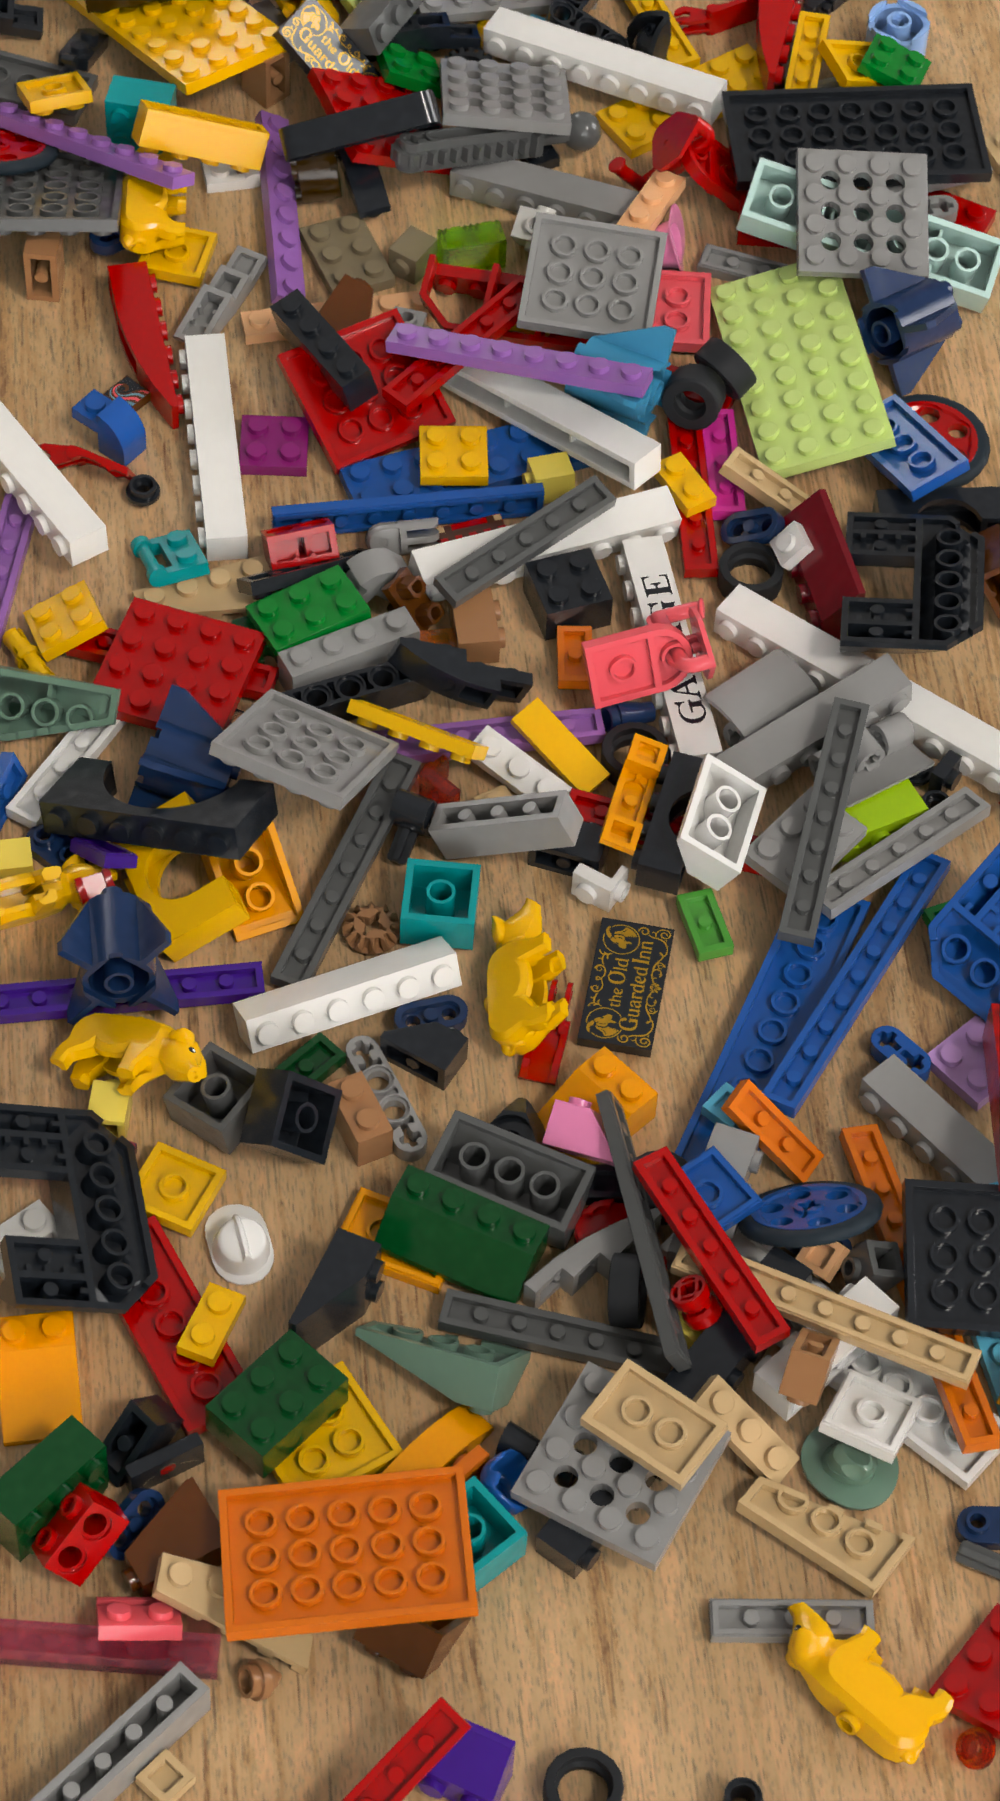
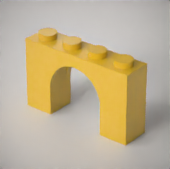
(190, 919)

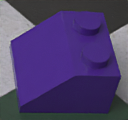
(473, 1769)

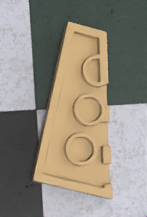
(211, 593)
(842, 1545)
(198, 1592)

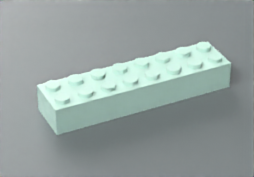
(956, 253)

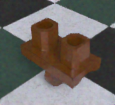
(410, 592)

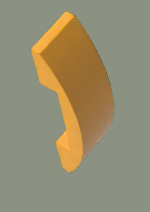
(633, 794)
(443, 1441)

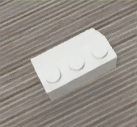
(719, 822)

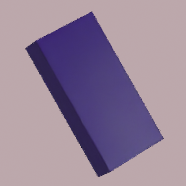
(103, 853)

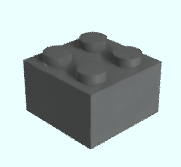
(216, 1104)

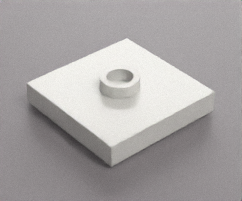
(870, 1416)

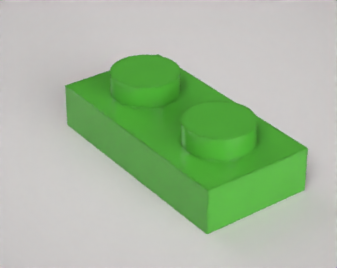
(704, 924)

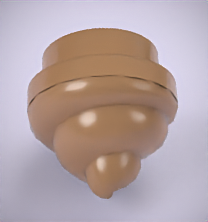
(257, 1679)

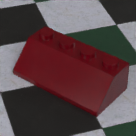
(827, 570)

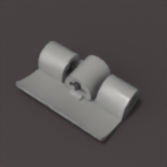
(761, 695)
(883, 758)

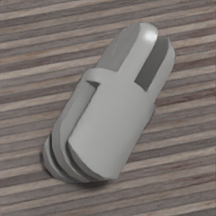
(403, 535)

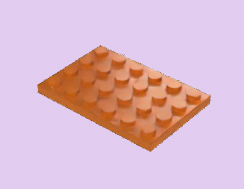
(346, 1553)

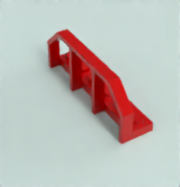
(480, 285)

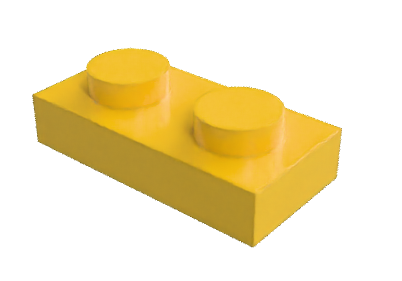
(686, 485)
(211, 1324)

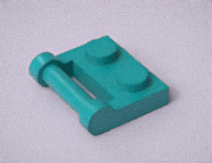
(180, 553)

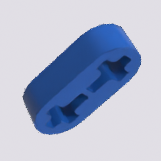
(903, 1048)

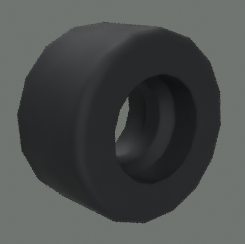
(688, 413)

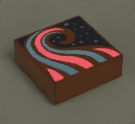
(131, 392)

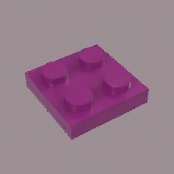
(274, 445)

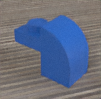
(117, 424)

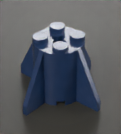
(906, 322)
(180, 755)
(117, 951)

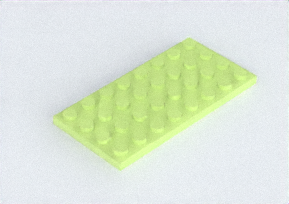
(812, 372)

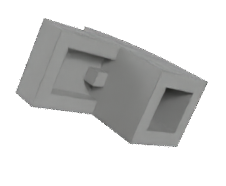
(373, 570)

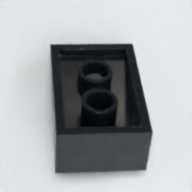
(339, 1289)

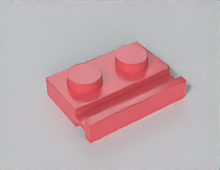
(137, 1619)

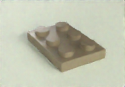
(348, 248)

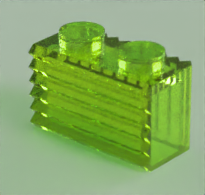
(473, 245)

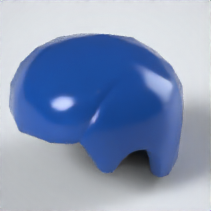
(501, 1475)

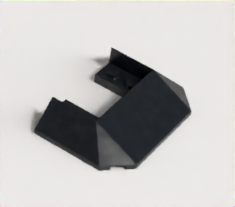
(946, 584)
(99, 1211)

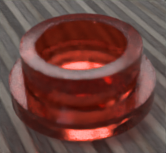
(967, 1746)

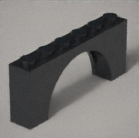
(220, 827)

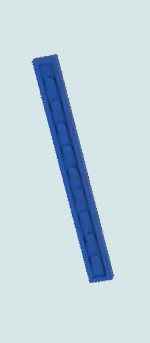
(854, 984)

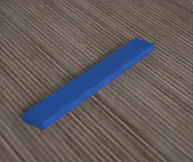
(448, 506)

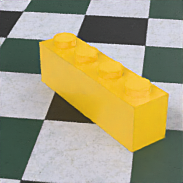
(200, 136)

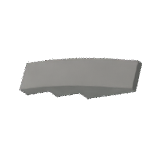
(224, 295)
(582, 1261)

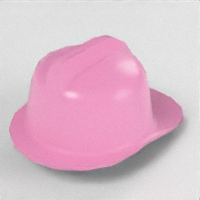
(675, 239)

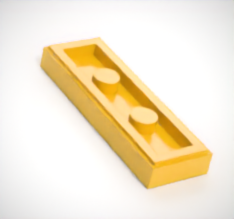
(559, 747)

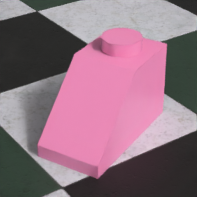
(577, 1131)

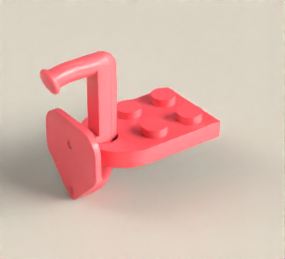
(648, 657)

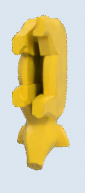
(147, 214)
(43, 891)
(518, 982)
(129, 1049)
(859, 1691)

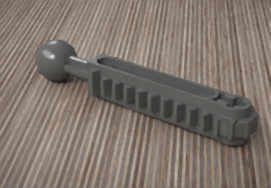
(473, 146)

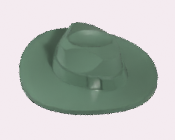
(846, 1473)

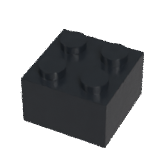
(567, 592)
(291, 1116)

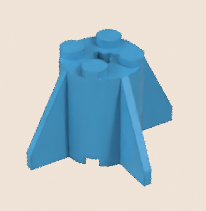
(643, 347)

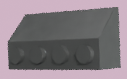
(514, 1173)

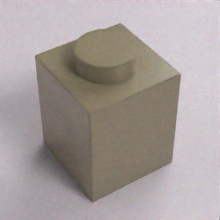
(411, 253)

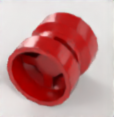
(694, 1300)

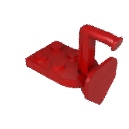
(690, 145)

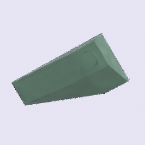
(50, 704)
(467, 1374)

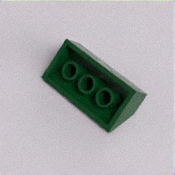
(461, 1236)

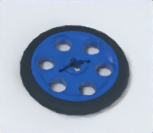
(812, 1214)

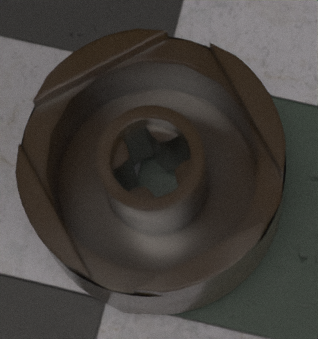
(317, 178)

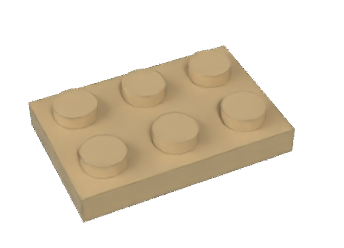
(653, 1424)

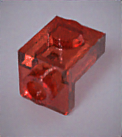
(434, 782)

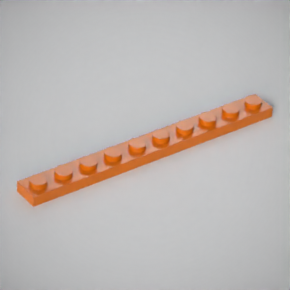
(873, 1168)

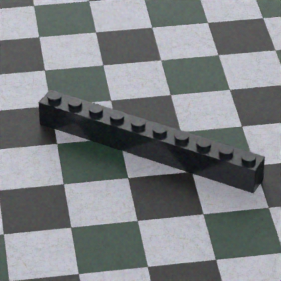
(717, 1351)

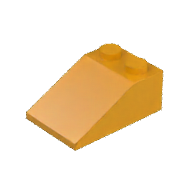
(263, 884)
(602, 1073)
(37, 1375)

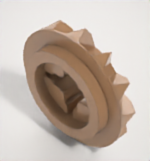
(376, 940)

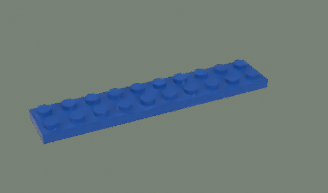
(775, 1013)

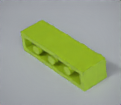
(885, 815)

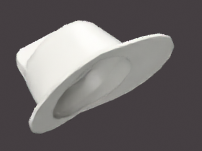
(239, 1244)

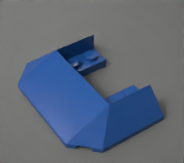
(967, 939)

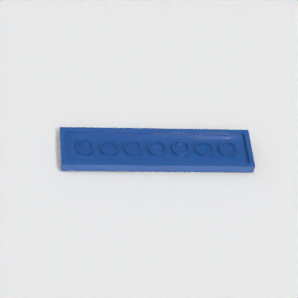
(400, 471)

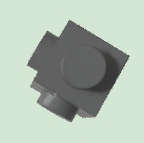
(877, 1261)

